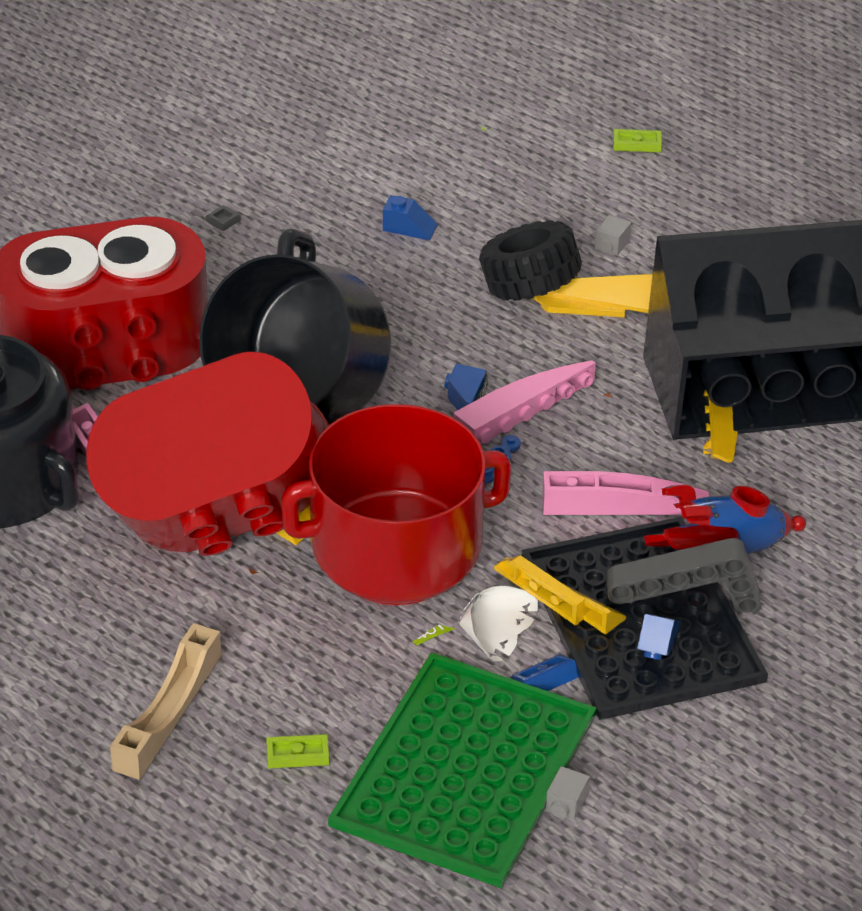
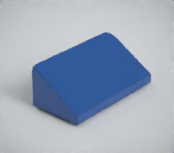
(548, 673)

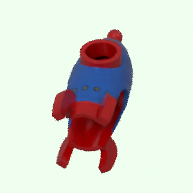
(741, 515)

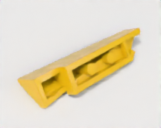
(600, 296)
(723, 437)
(557, 596)

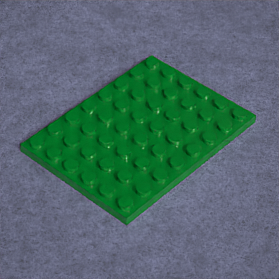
(463, 769)

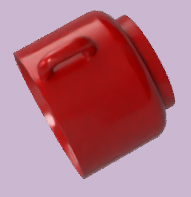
(396, 502)

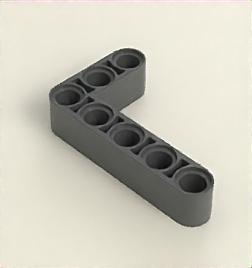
(688, 569)

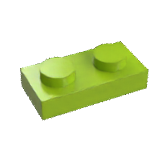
(637, 140)
(297, 751)

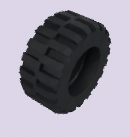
(530, 260)

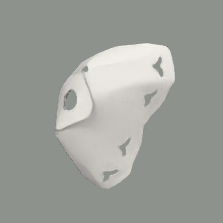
(494, 617)

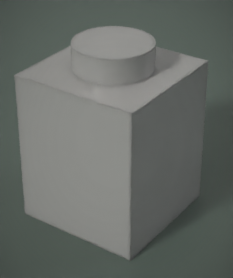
(613, 235)
(567, 793)

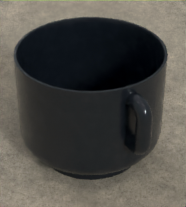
(306, 316)
(35, 435)

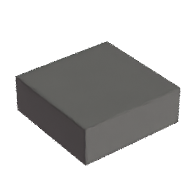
(223, 218)

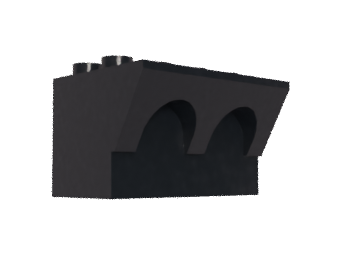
(759, 325)

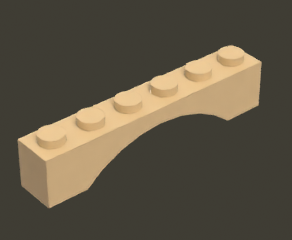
(143, 738)

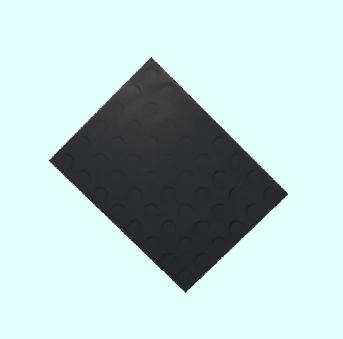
(708, 651)

